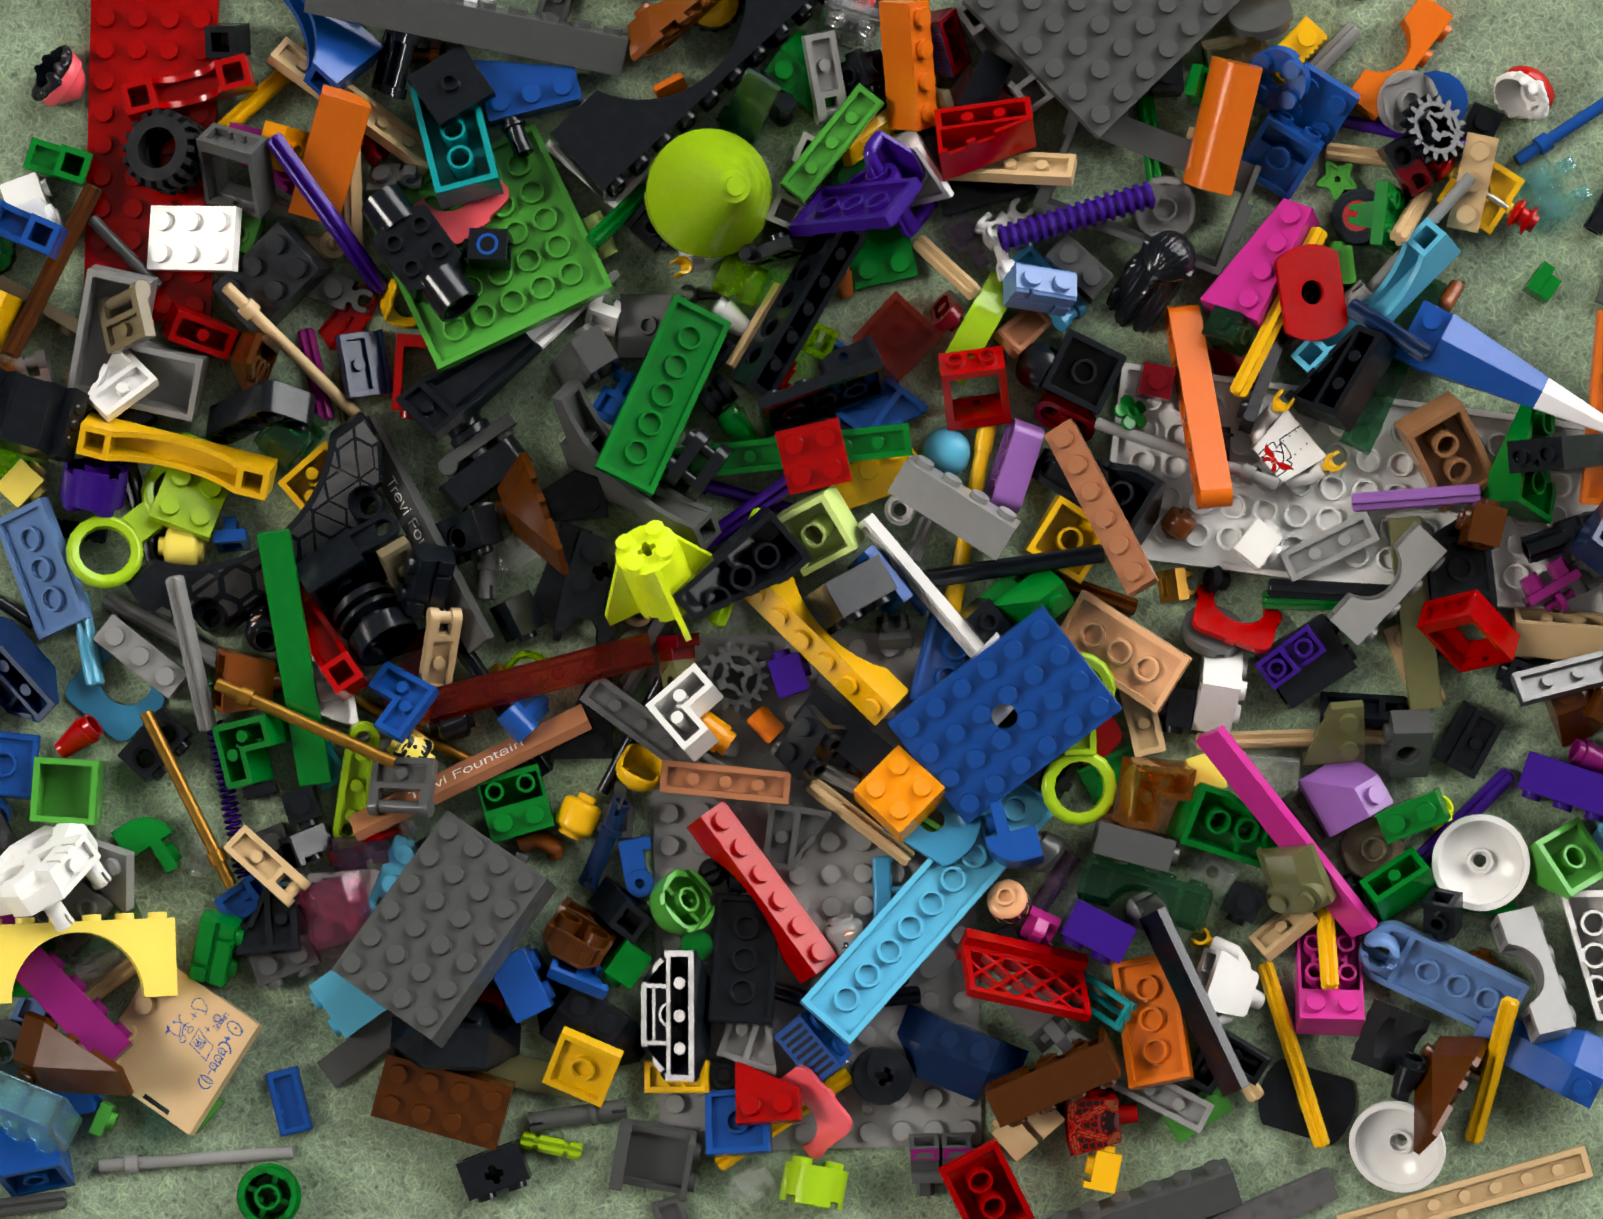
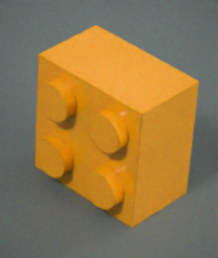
(899, 793)

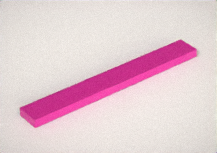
(1280, 822)

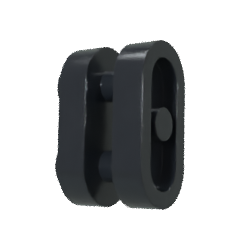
(696, 444)

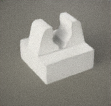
(604, 315)

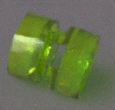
(740, 280)

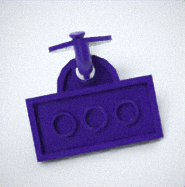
(872, 197)

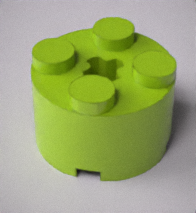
(814, 1184)

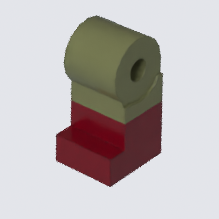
(675, 655)

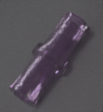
(1055, 881)

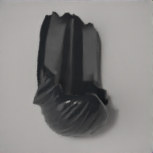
(1152, 280)

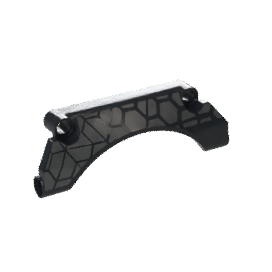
(237, 586)

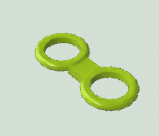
(132, 526)
(1084, 752)

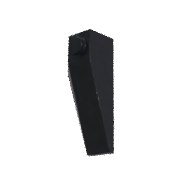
(748, 562)

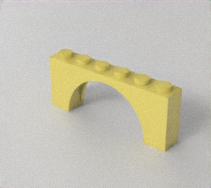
(146, 943)

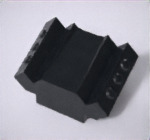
(39, 417)

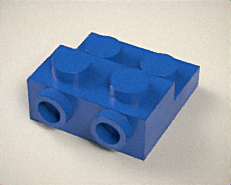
(1283, 152)

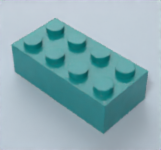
(458, 156)

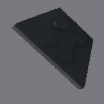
(1462, 569)

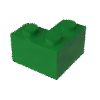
(244, 748)

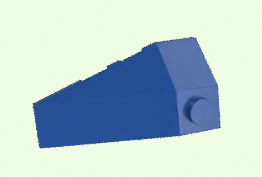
(1565, 1065)

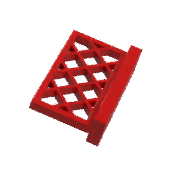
(1028, 962)

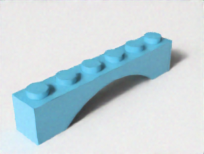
(1416, 266)

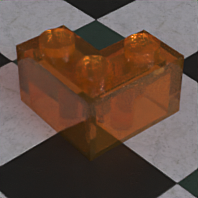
(1144, 784)

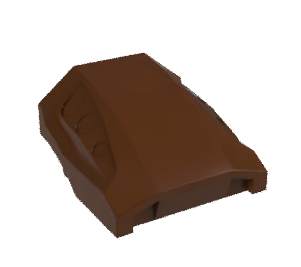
(578, 935)

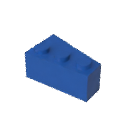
(528, 89)

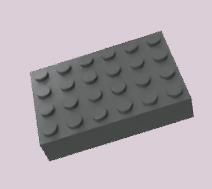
(444, 928)

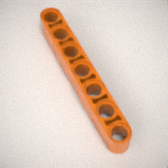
(1198, 407)

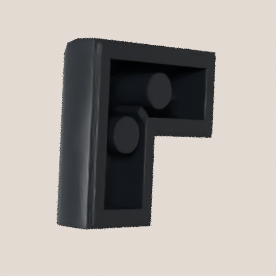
(1251, 1059)

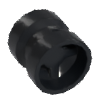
(717, 395)

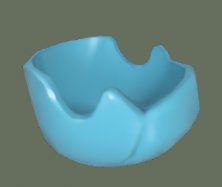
(947, 450)

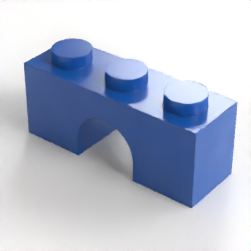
(31, 230)

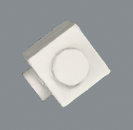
(1258, 543)

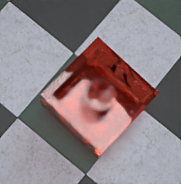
(900, 336)

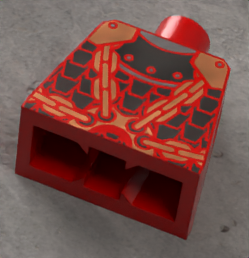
(1096, 1120)

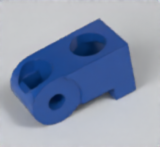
(636, 875)

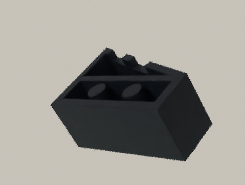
(1345, 380)

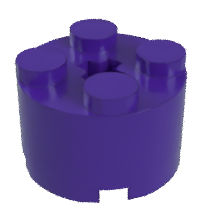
(94, 486)

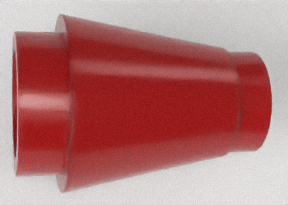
(79, 735)

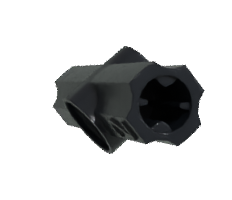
(1553, 539)

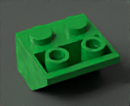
(516, 803)

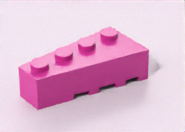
(1250, 278)

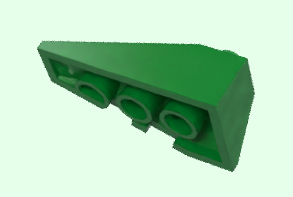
(1219, 825)

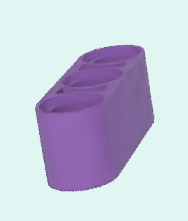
(1014, 464)

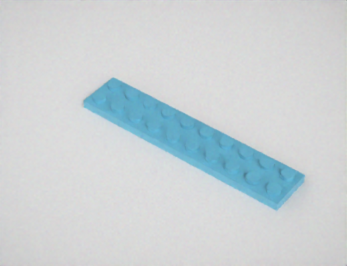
(913, 926)

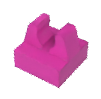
(1039, 926)

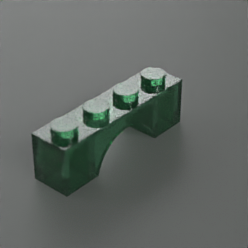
(1106, 880)

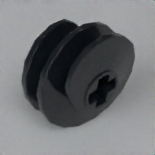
(875, 1060)

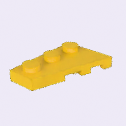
(870, 480)

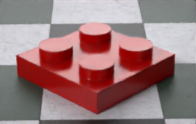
(813, 456)

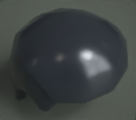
(1034, 364)

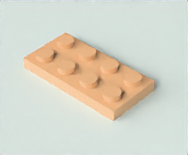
(1137, 658)

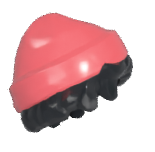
(59, 78)

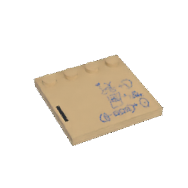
(184, 1050)

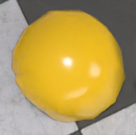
(639, 768)

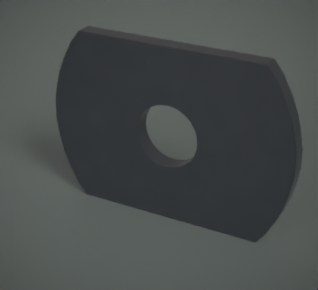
(1278, 1107)

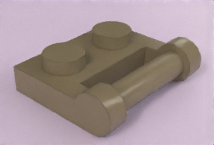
(130, 326)

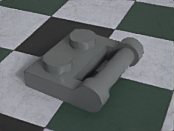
(407, 775)

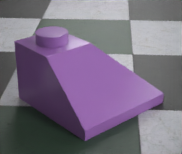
(1344, 795)

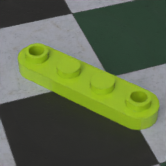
(354, 779)

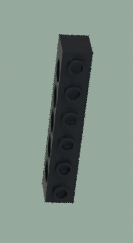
(796, 311)

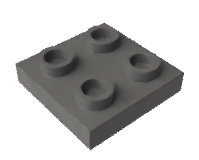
(79, 902)

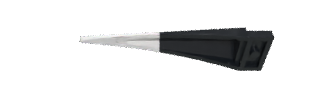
(457, 394)

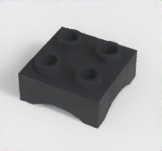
(1386, 1035)

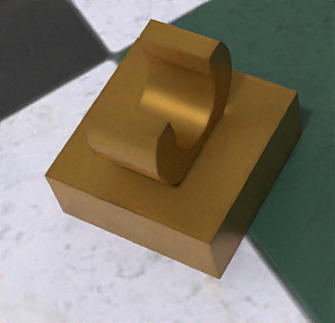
(1173, 585)

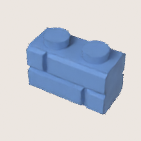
(1039, 289)

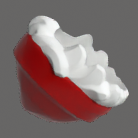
(1524, 93)

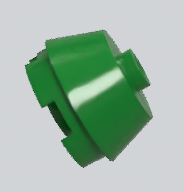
(269, 1193)

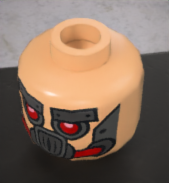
(1008, 902)

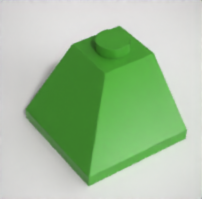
(1566, 860)

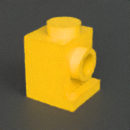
(1102, 1169)

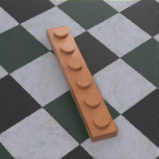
(1101, 508)

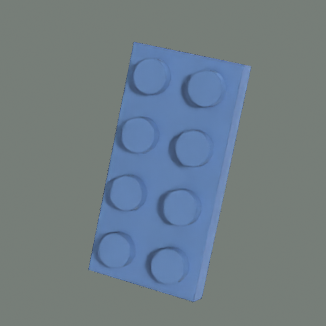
(41, 568)

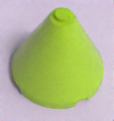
(708, 193)

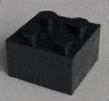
(1083, 371)

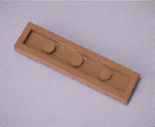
(725, 781)

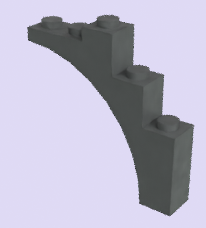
(581, 447)

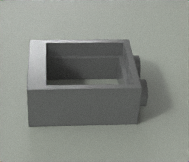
(227, 142)
(1134, 845)

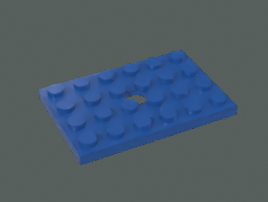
(1037, 674)

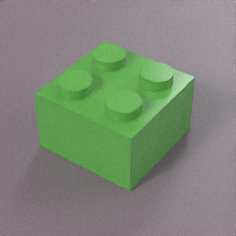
(67, 791)

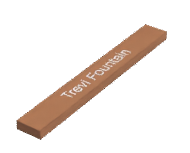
(481, 768)

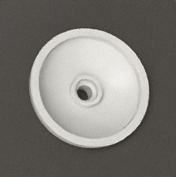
(1498, 878)
(1385, 1157)

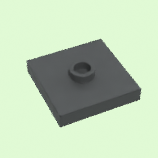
(639, 322)

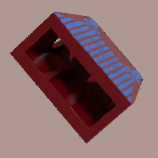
(949, 44)

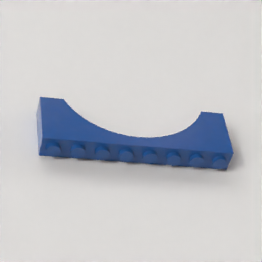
(335, 48)

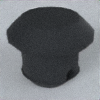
(1215, 579)
(712, 872)

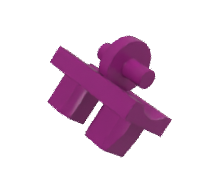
(1561, 575)

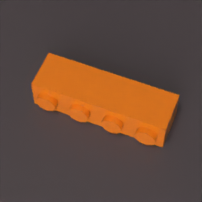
(908, 64)

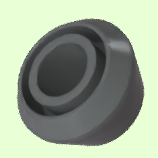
(1052, 848)

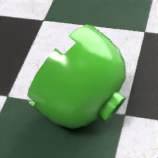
(681, 902)

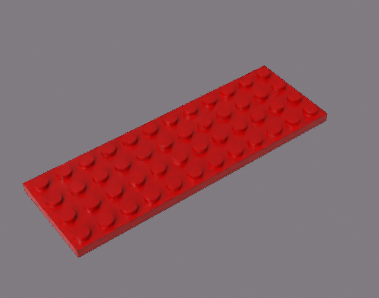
(126, 45)

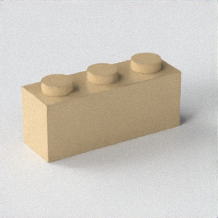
(1556, 634)

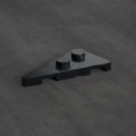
(592, 744)

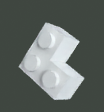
(31, 195)
(1219, 692)
(682, 706)

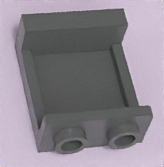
(655, 1157)

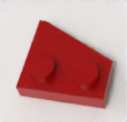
(764, 1098)

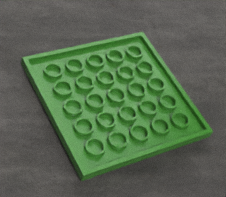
(549, 269)

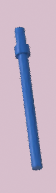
(1545, 142)

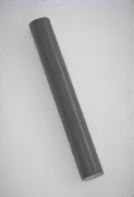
(120, 248)

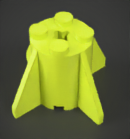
(648, 571)

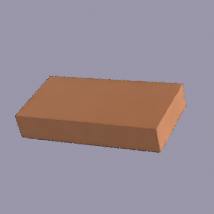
(1022, 331)

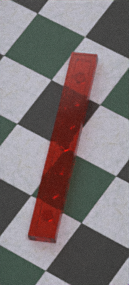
(540, 677)

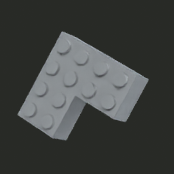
(178, 369)

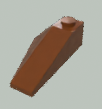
(663, 24)

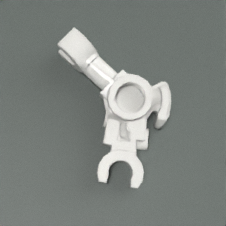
(990, 236)

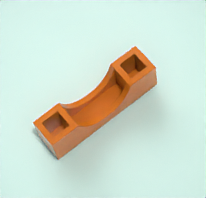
(1421, 27)

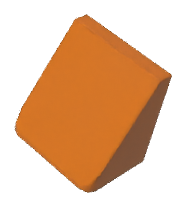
(670, 86)
(765, 724)

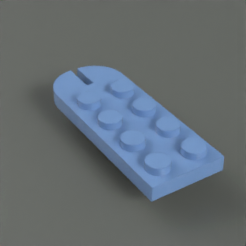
(1437, 973)

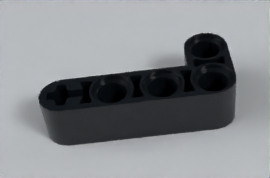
(259, 408)

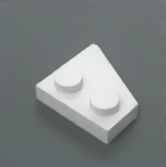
(120, 385)

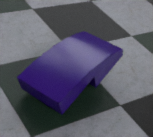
(1291, 656)

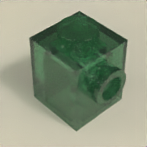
(1228, 331)

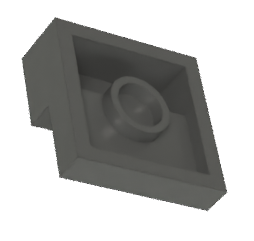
(274, 968)

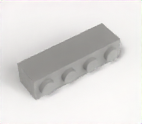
(954, 506)

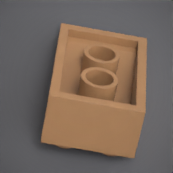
(1444, 444)

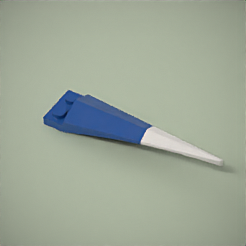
(1480, 363)

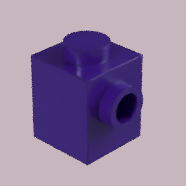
(789, 673)

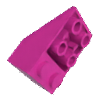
(1328, 1010)

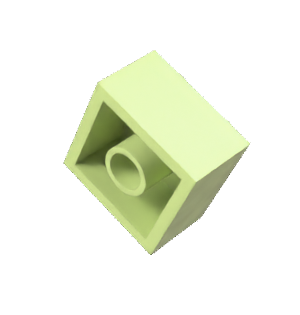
(822, 527)

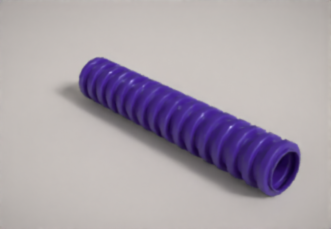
(1076, 216)

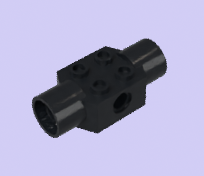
(420, 253)

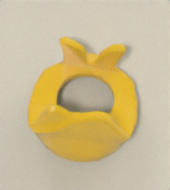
(388, 310)

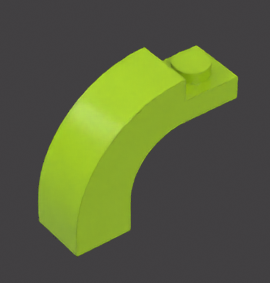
(980, 319)

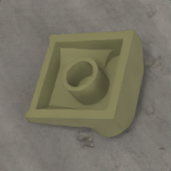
(1295, 879)

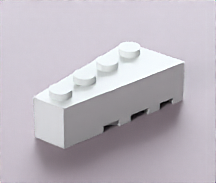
(1585, 926)

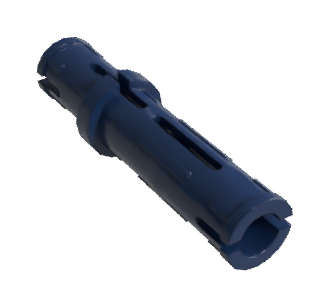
(609, 831)

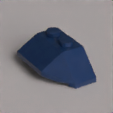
(26, 675)
(954, 1053)

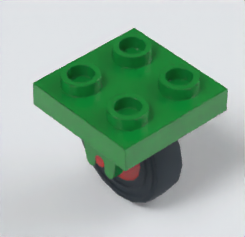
(1369, 216)

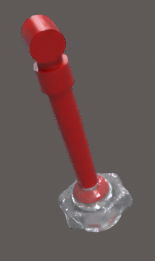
(404, 828)

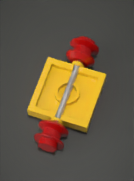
(1500, 194)

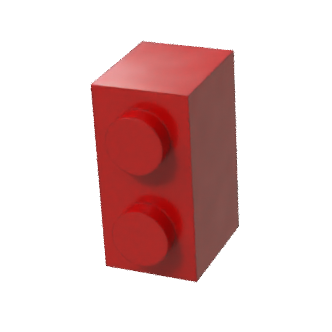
(199, 330)

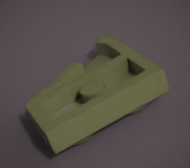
(1339, 735)

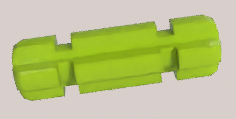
(551, 1145)

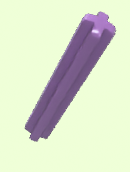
(1416, 497)

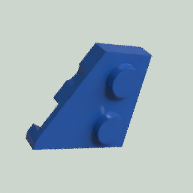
(583, 980)

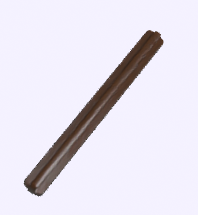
(51, 273)

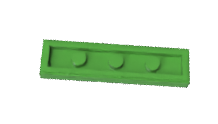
(831, 143)

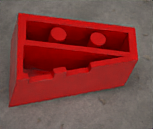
(982, 134)

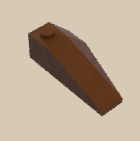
(528, 514)
(63, 1063)
(1447, 1066)

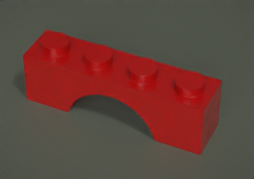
(209, 84)
(330, 651)

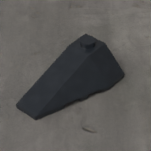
(1133, 487)

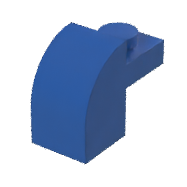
(1011, 848)

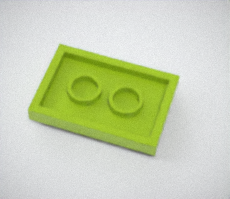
(188, 502)

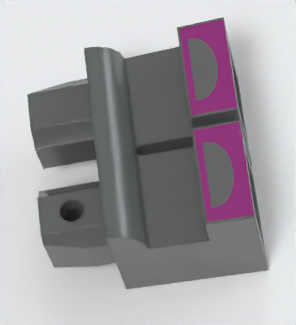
(926, 1161)

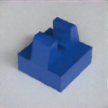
(232, 537)

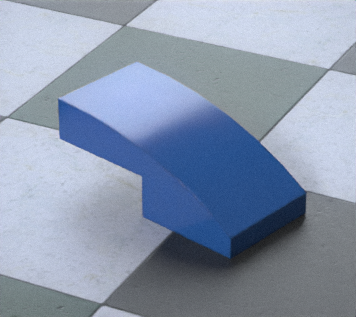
(242, 898)

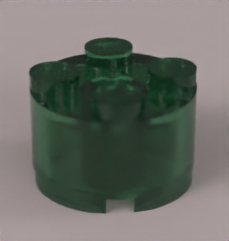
(290, 444)

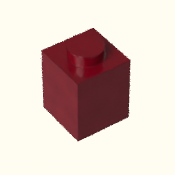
(1155, 382)

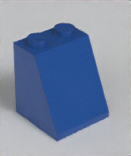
(30, 1170)

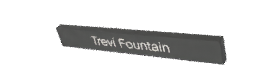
(422, 530)

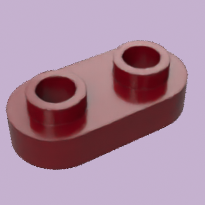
(947, 312)
(1054, 410)

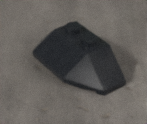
(676, 1015)
(593, 1018)
(478, 1044)

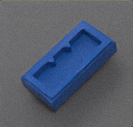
(289, 1101)

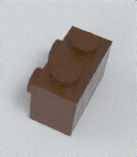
(1481, 525)

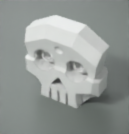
(46, 868)

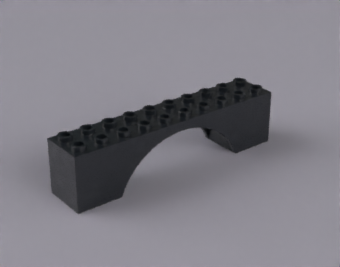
(616, 136)

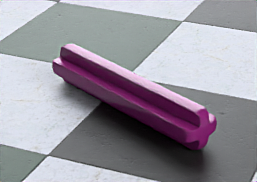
(310, 349)

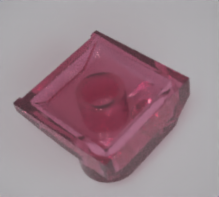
(335, 909)

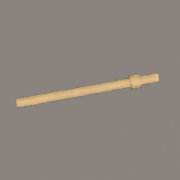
(251, 311)

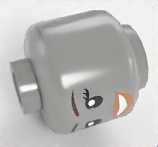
(842, 932)

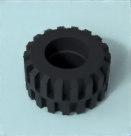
(145, 147)

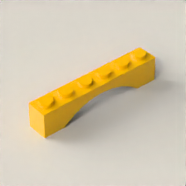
(227, 466)
(864, 684)

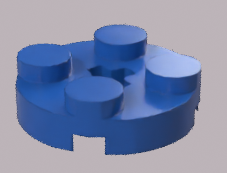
(1291, 69)

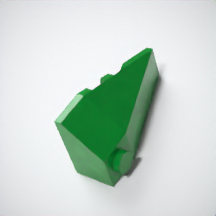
(790, 73)
(1530, 493)

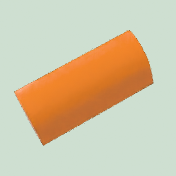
(1222, 125)
(333, 147)

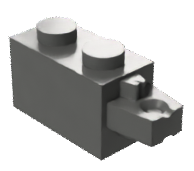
(1041, 1027)

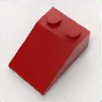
(984, 1185)

